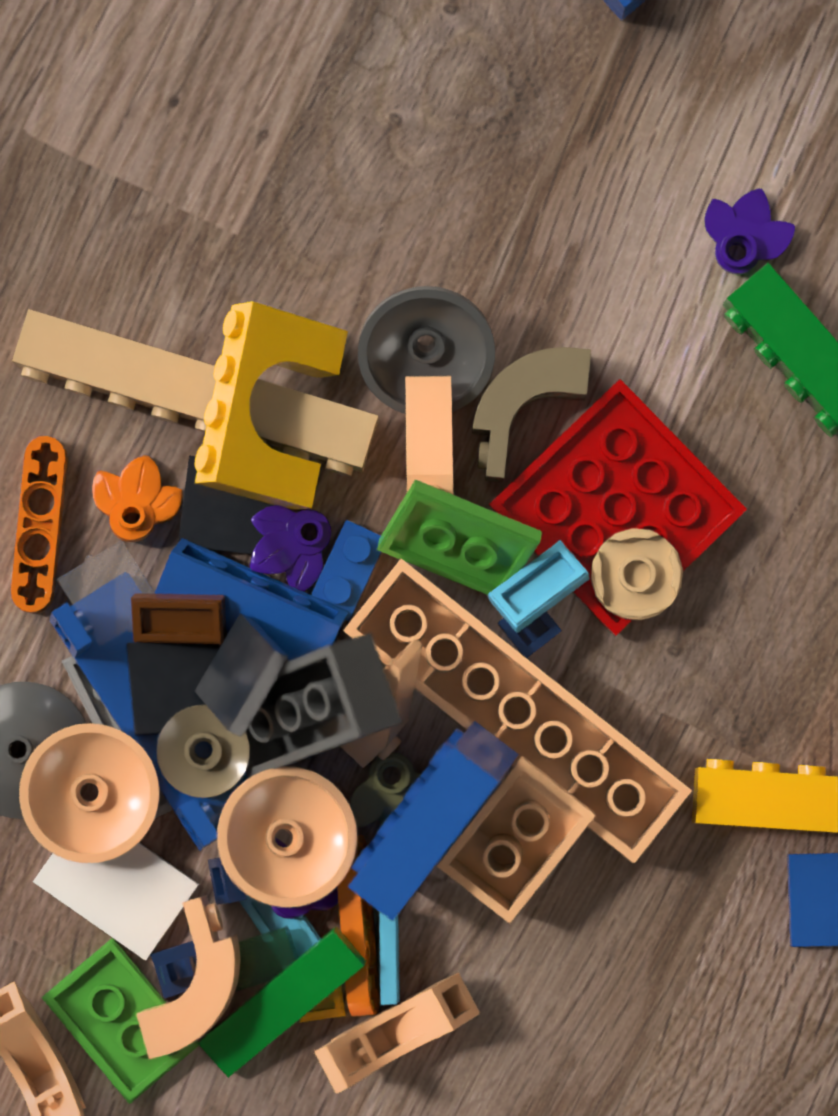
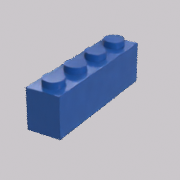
(288, 615)

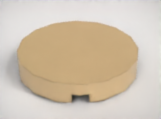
(636, 574)

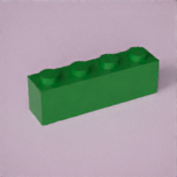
(790, 340)

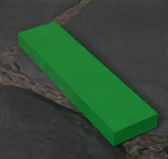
(282, 1002)

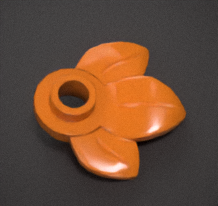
(137, 492)

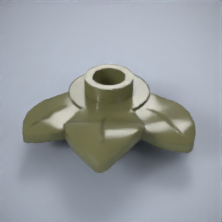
(377, 798)

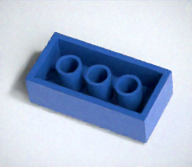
(430, 818)

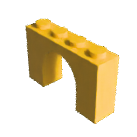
(232, 452)

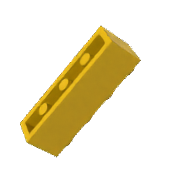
(765, 797)

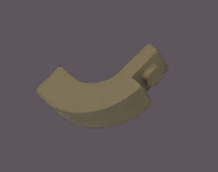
(536, 376)

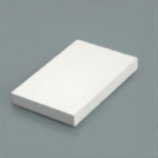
(125, 897)

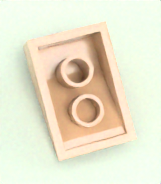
(515, 839)

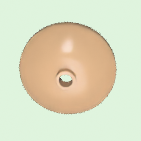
(84, 828)
(319, 829)

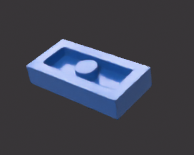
(348, 568)

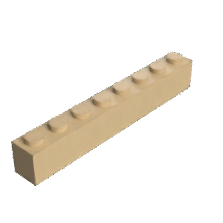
(185, 386)

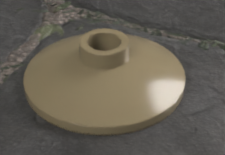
(195, 774)

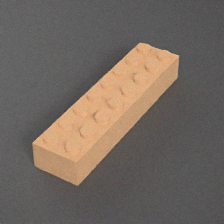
(487, 681)

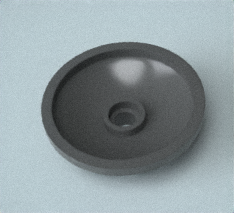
(460, 347)
(28, 715)

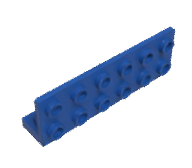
(108, 675)

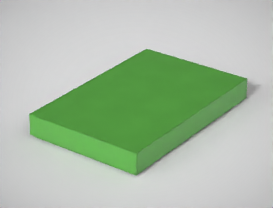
(457, 538)
(101, 1010)

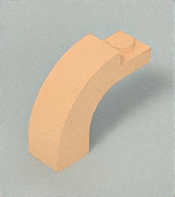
(210, 993)
(396, 1031)
(35, 1058)

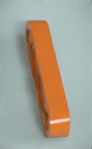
(33, 524)
(359, 929)

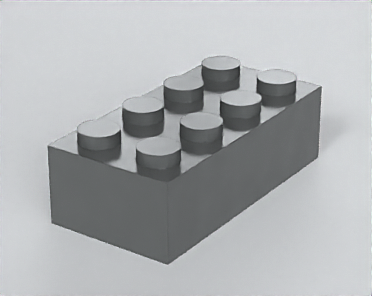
(321, 705)

